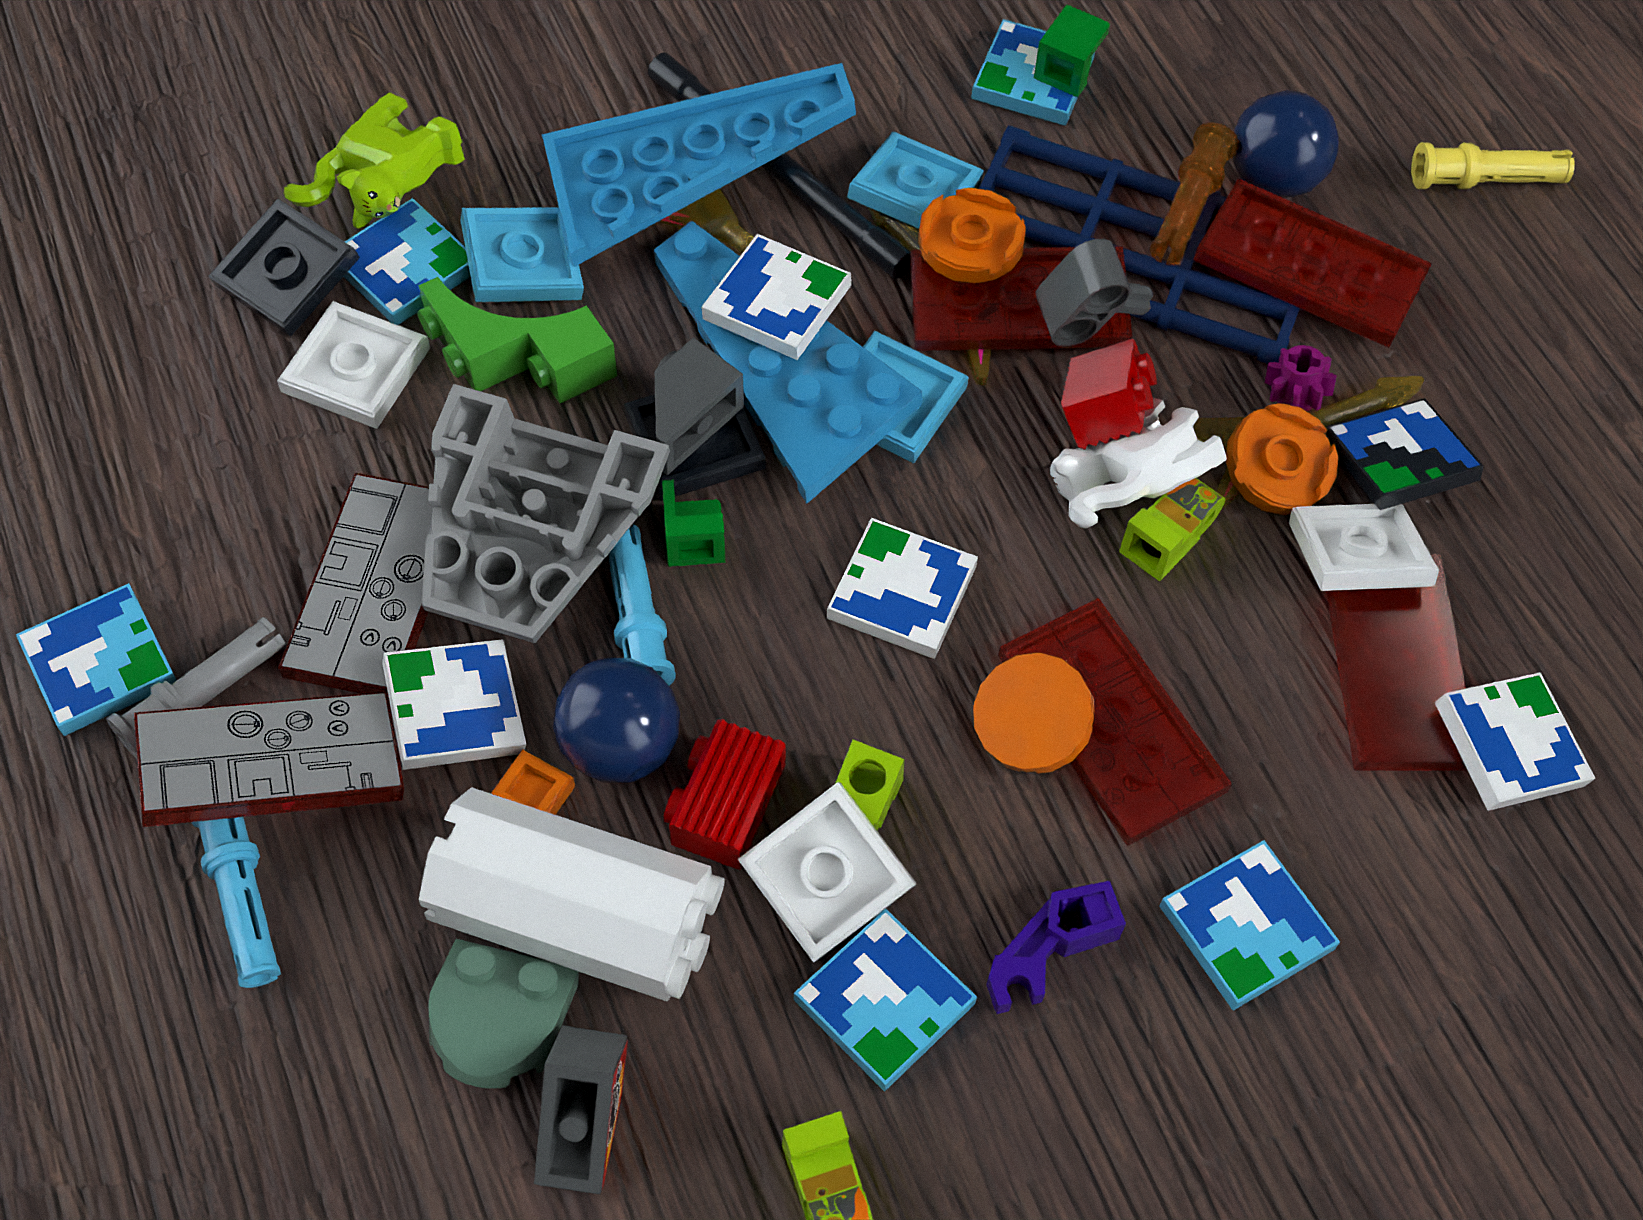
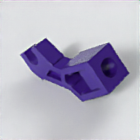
(1026, 956)

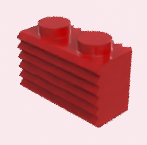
(1108, 393)
(726, 793)

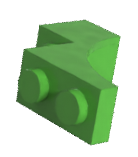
(560, 350)

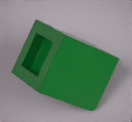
(1068, 49)
(692, 530)

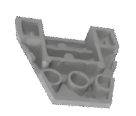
(524, 513)

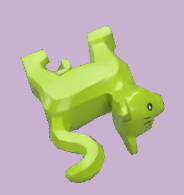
(381, 161)

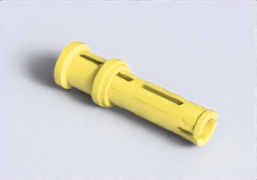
(1470, 165)

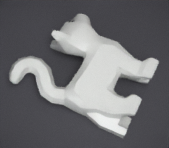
(1138, 464)

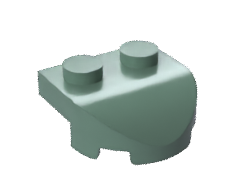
(496, 1012)

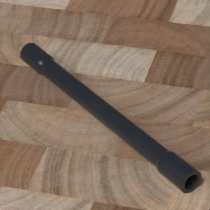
(871, 239)

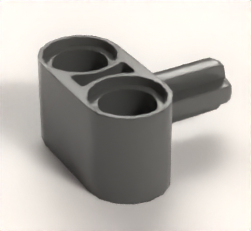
(1088, 292)

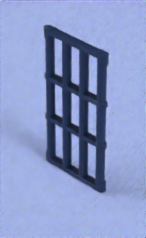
(1102, 209)

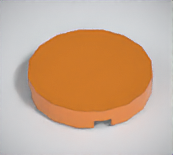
(971, 235)
(1281, 459)
(1034, 713)

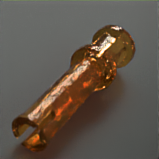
(1199, 177)

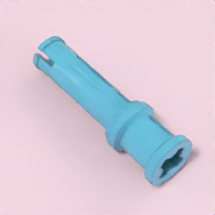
(639, 629)
(231, 863)

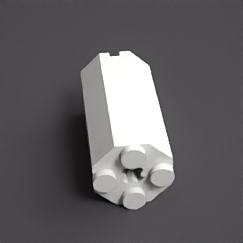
(570, 894)

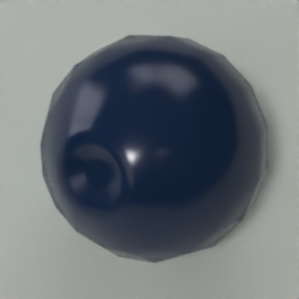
(1286, 143)
(616, 720)

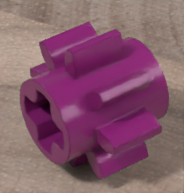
(1300, 377)

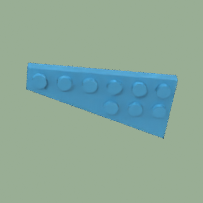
(655, 161)
(814, 408)

